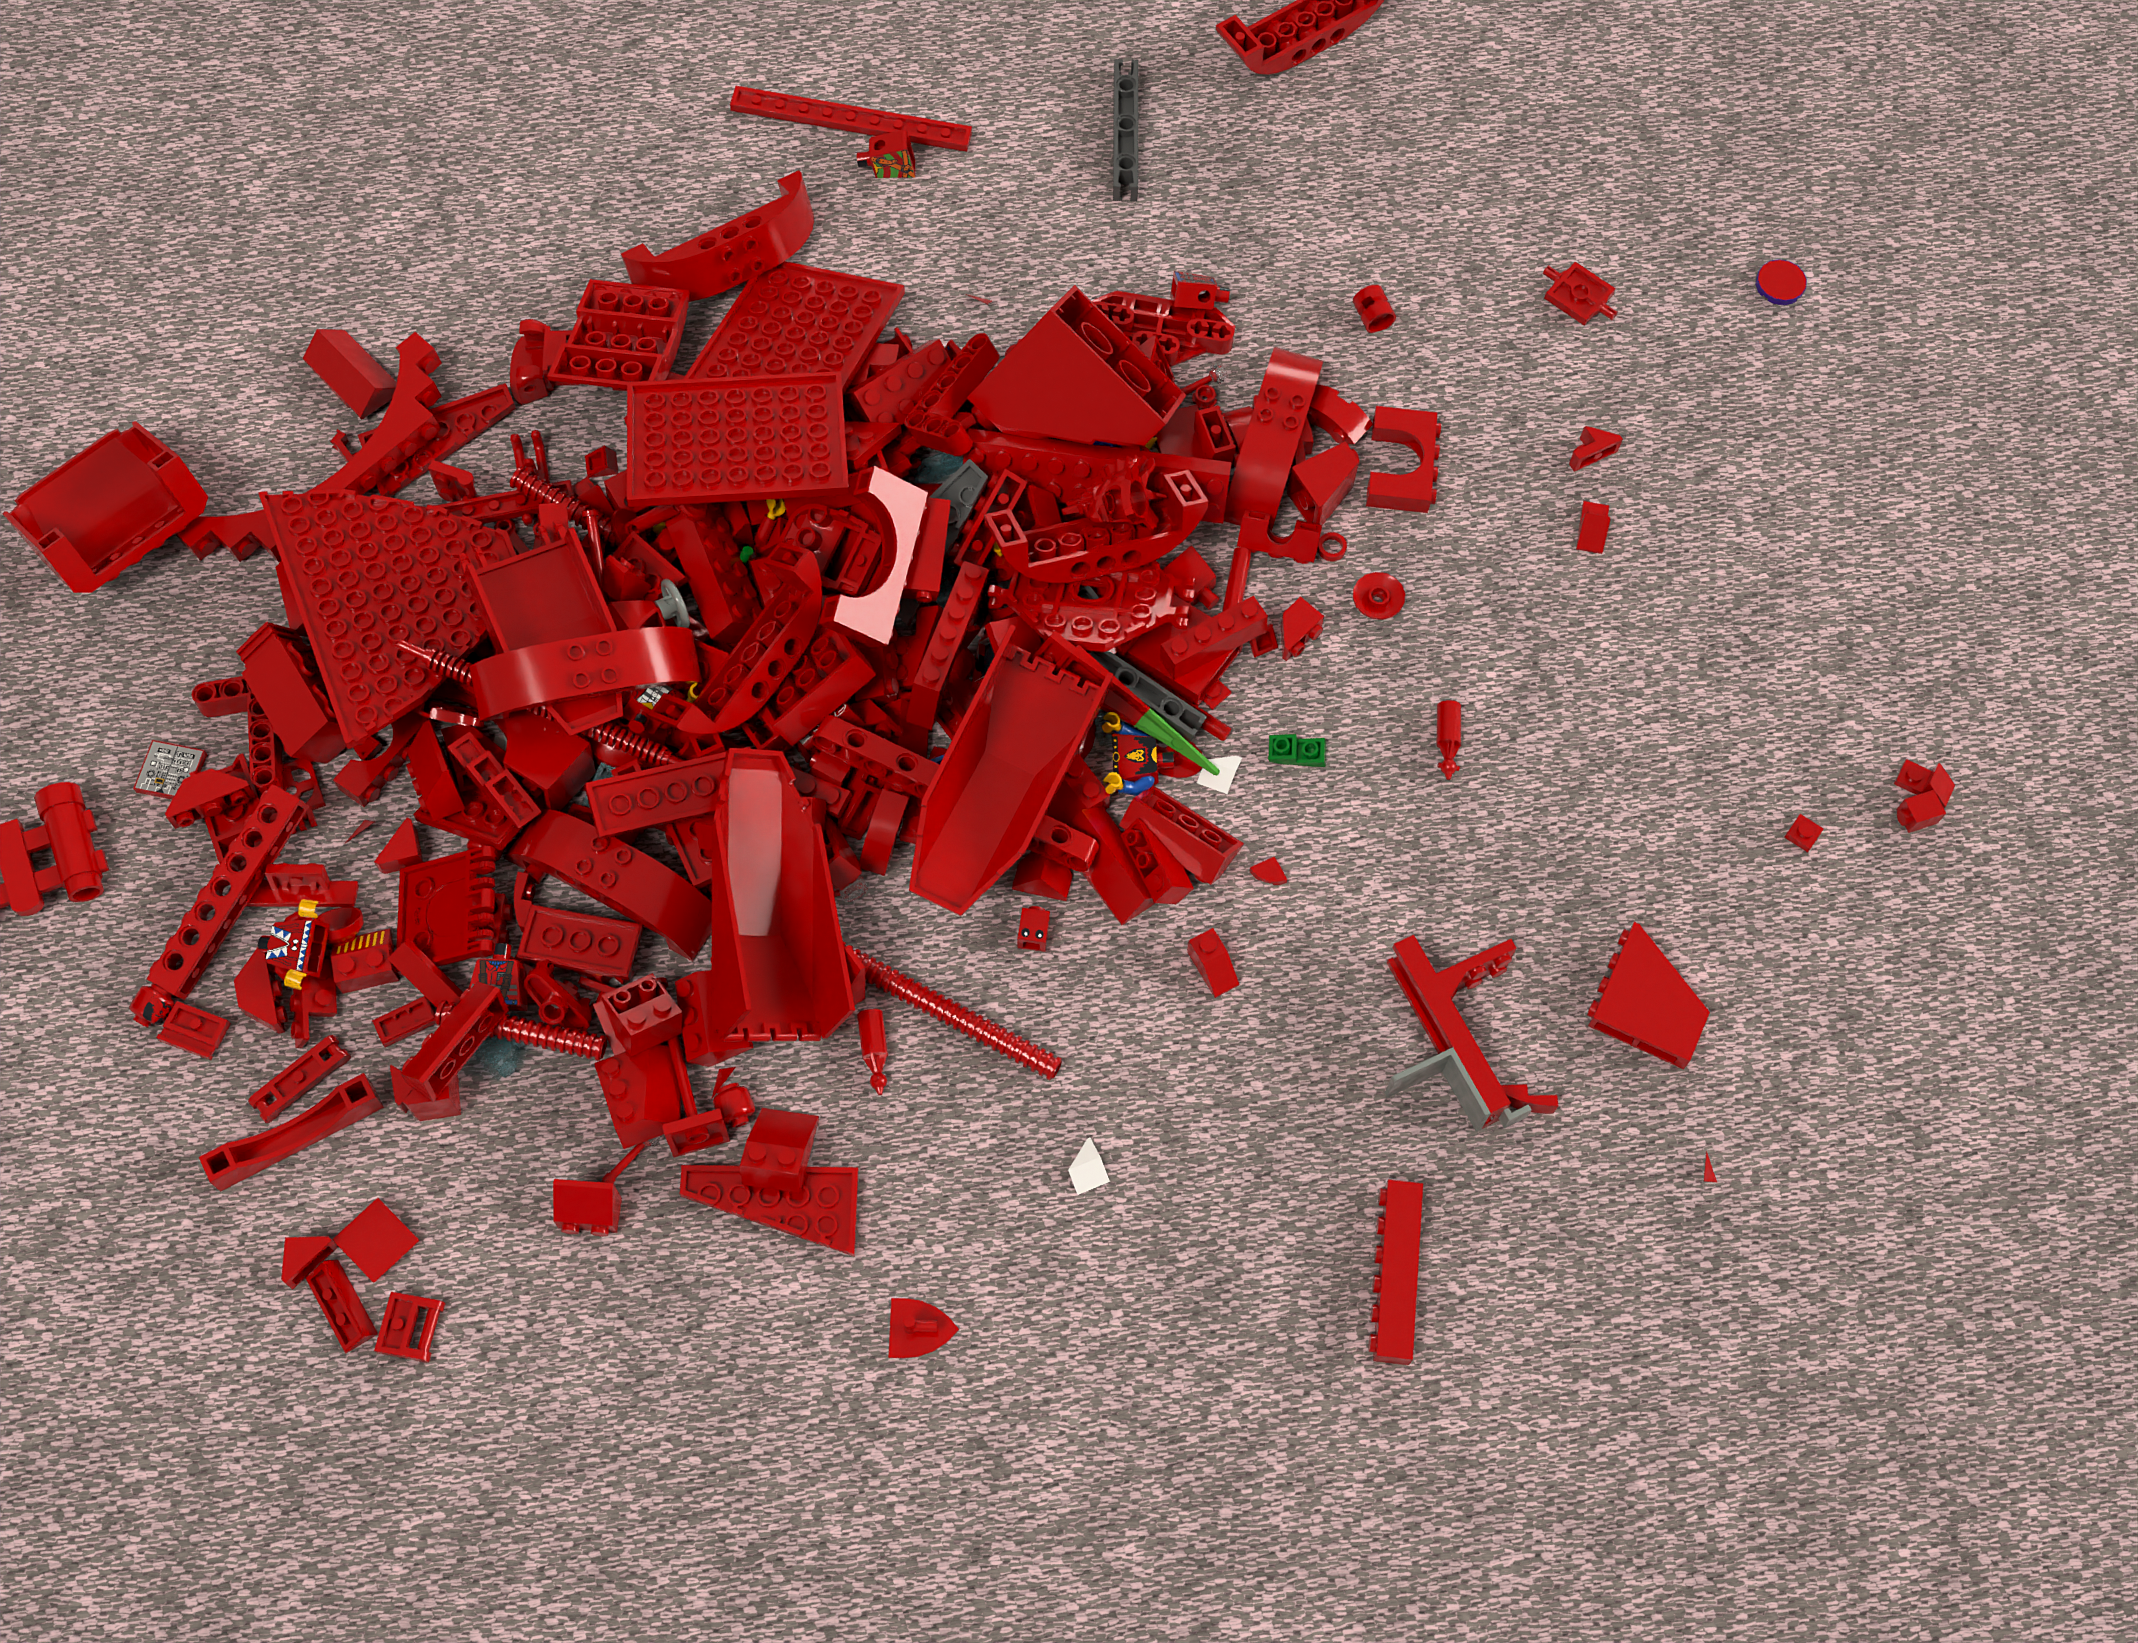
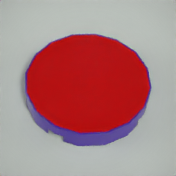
(1781, 282)

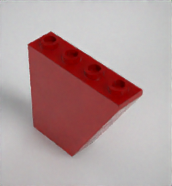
(1648, 1002)

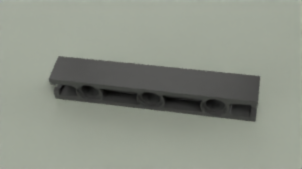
(1125, 130)
(1154, 695)

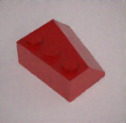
(640, 1093)

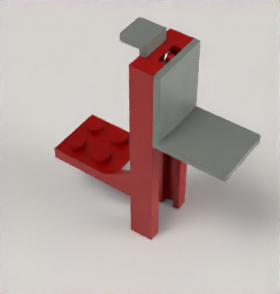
(1457, 1051)

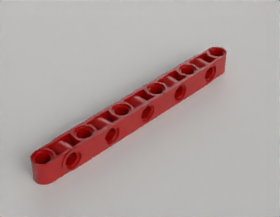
(887, 759)

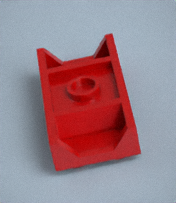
(230, 822)

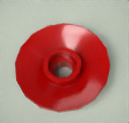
(1381, 586)

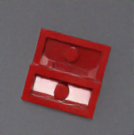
(375, 1240)

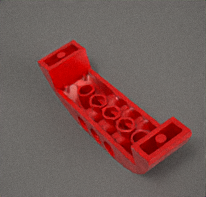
(1294, 32)
(731, 251)
(1272, 435)
(1094, 549)
(761, 656)
(584, 669)
(617, 878)

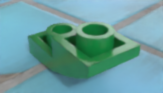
(1293, 751)

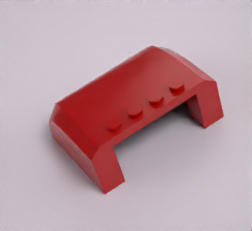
(107, 507)

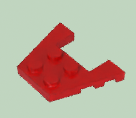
(904, 444)
(912, 648)

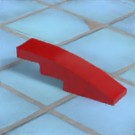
(493, 780)

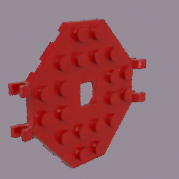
(1130, 607)

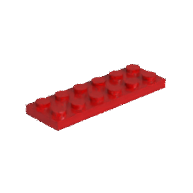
(655, 795)

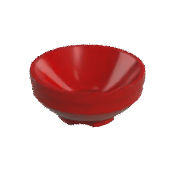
(344, 924)

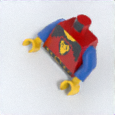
(1134, 758)

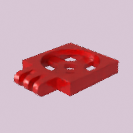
(316, 800)

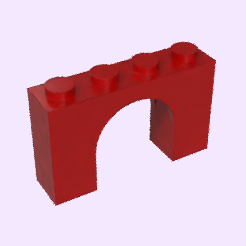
(1419, 432)

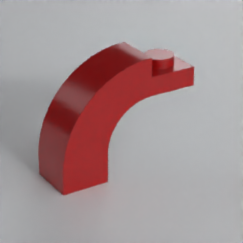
(884, 829)

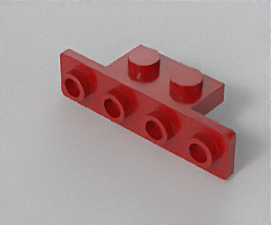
(293, 882)
(314, 999)

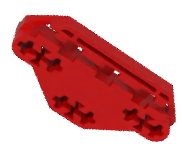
(1180, 334)

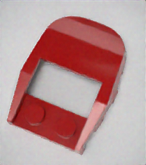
(821, 531)

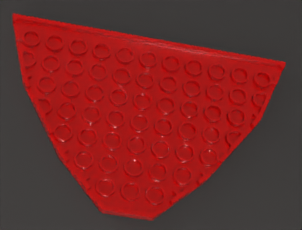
(376, 576)

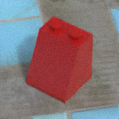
(1323, 482)

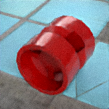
(1374, 308)

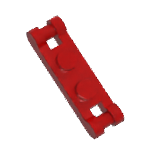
(299, 1078)

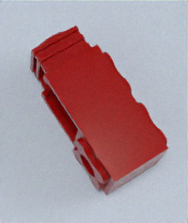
(291, 693)

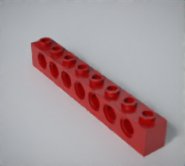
(228, 907)

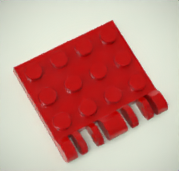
(445, 902)

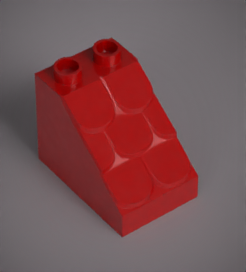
(1076, 382)

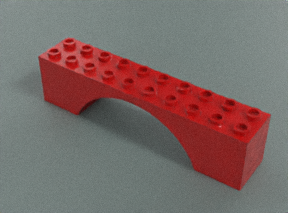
(537, 752)

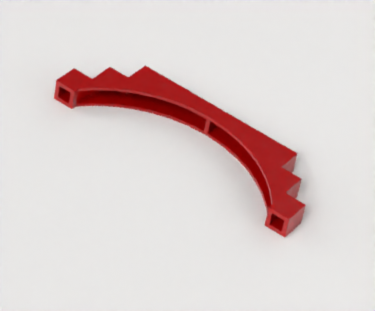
(399, 435)

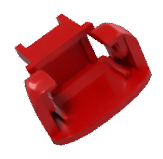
(533, 359)

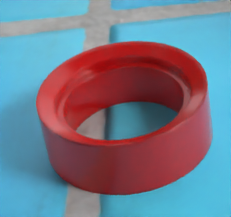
(1329, 556)

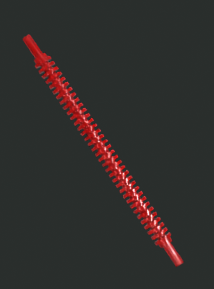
(459, 670)

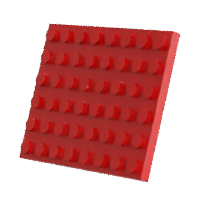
(799, 323)
(735, 439)

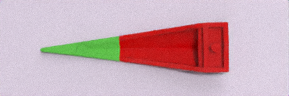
(1119, 697)

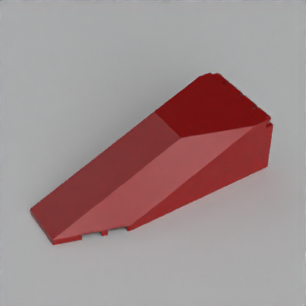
(999, 775)
(773, 910)

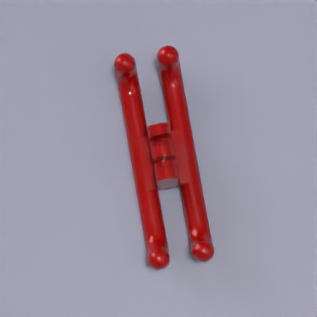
(529, 464)

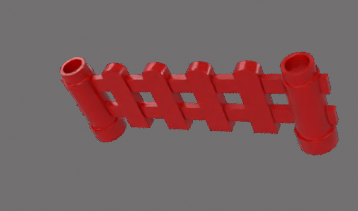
(68, 834)

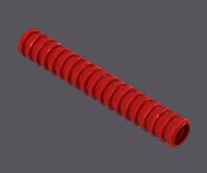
(546, 493)
(541, 1035)

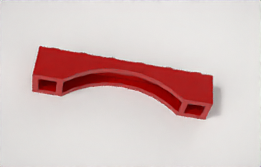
(248, 1156)

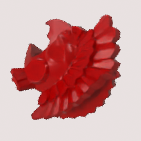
(1119, 494)

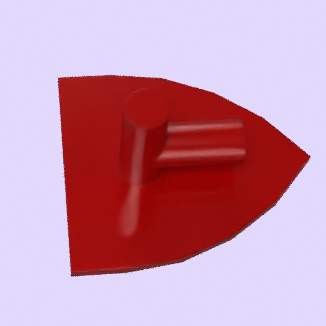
(917, 1328)

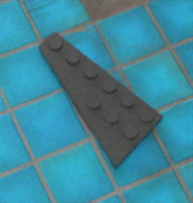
(964, 492)

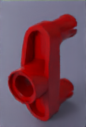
(547, 992)

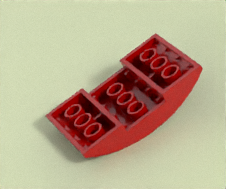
(622, 335)

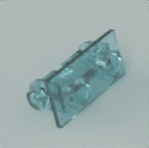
(936, 467)

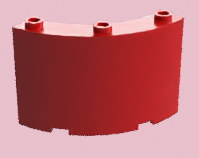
(928, 552)

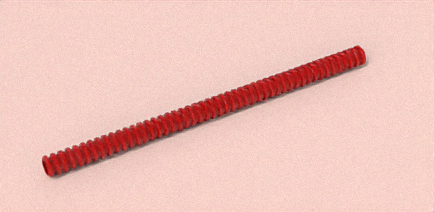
(952, 1014)

